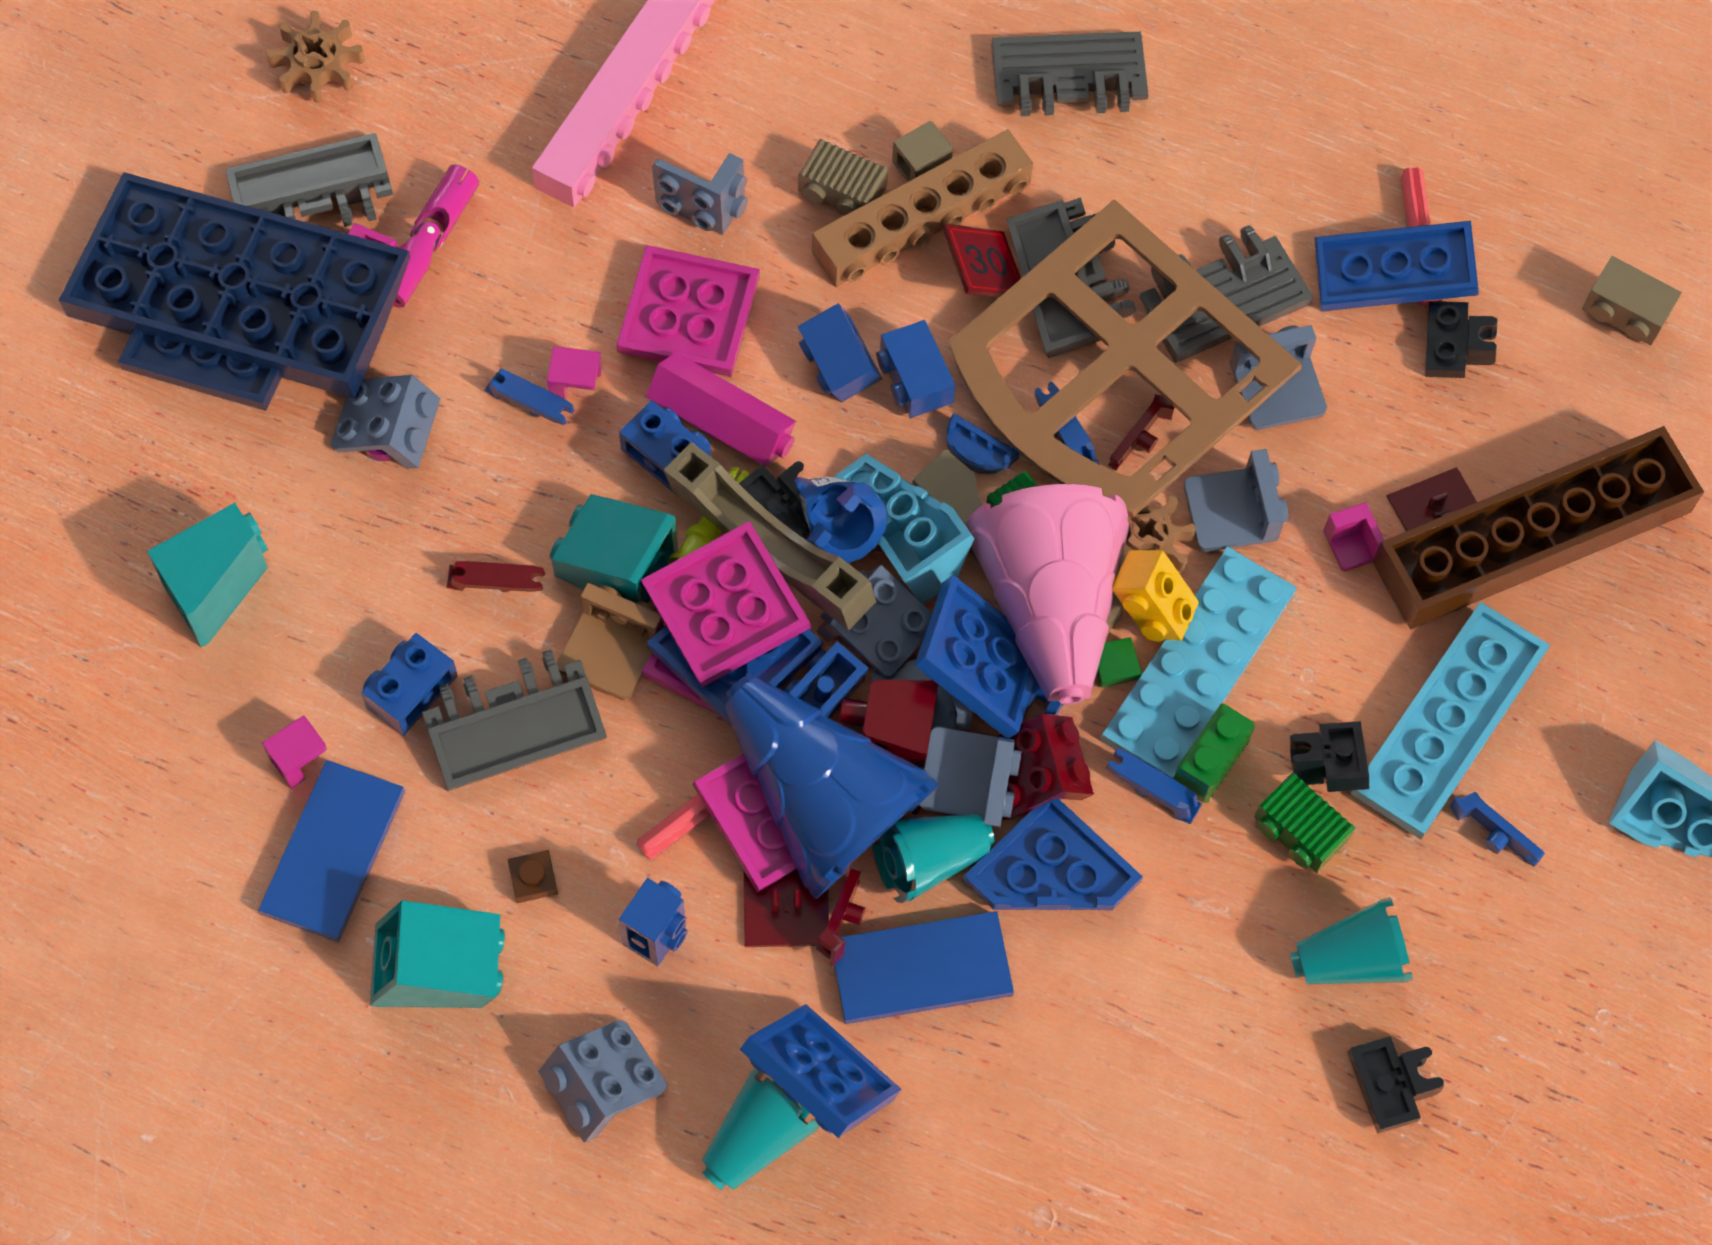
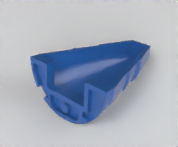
(820, 780)

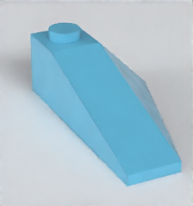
(921, 534)
(1667, 803)

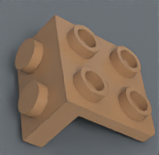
(611, 640)

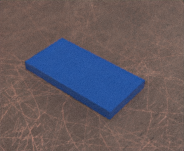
(1396, 266)
(332, 851)
(923, 967)

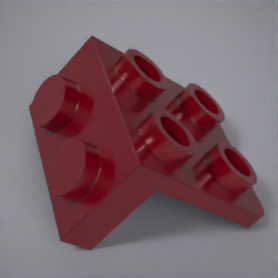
(1049, 764)

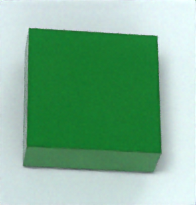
(1118, 663)

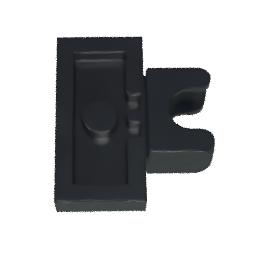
(1456, 339)
(779, 495)
(1331, 754)
(1392, 1082)

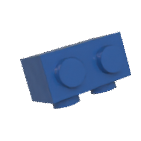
(839, 353)
(916, 369)
(657, 439)
(830, 679)
(408, 683)
(654, 921)

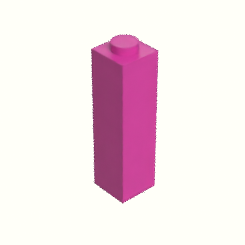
(721, 409)

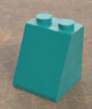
(614, 546)
(211, 568)
(436, 957)

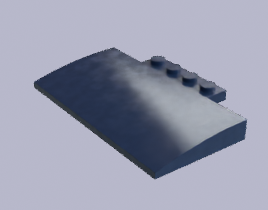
(232, 293)

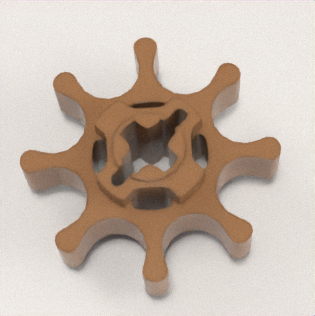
(315, 56)
(1159, 533)

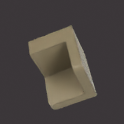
(921, 151)

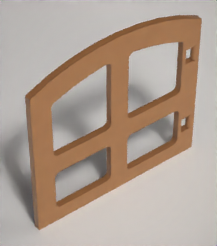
(1129, 349)

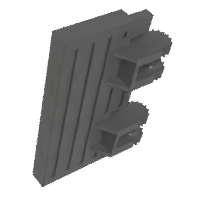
(1070, 68)
(313, 177)
(1037, 236)
(1260, 286)
(514, 727)

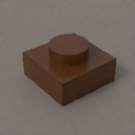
(532, 876)

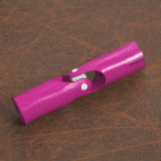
(444, 206)

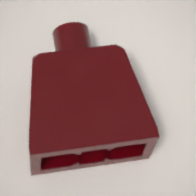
(896, 716)

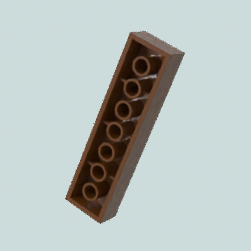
(1537, 527)

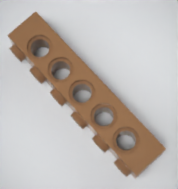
(899, 208)

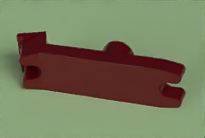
(1139, 433)
(494, 576)
(830, 943)

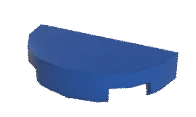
(977, 448)

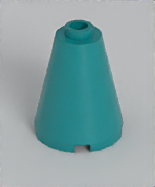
(929, 850)
(1355, 950)
(755, 1132)

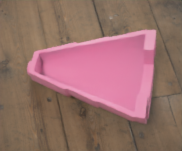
(1053, 575)

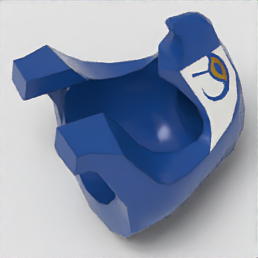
(842, 515)

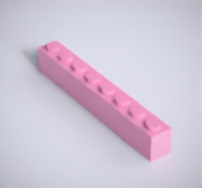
(616, 97)

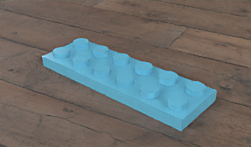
(1197, 674)
(1451, 719)

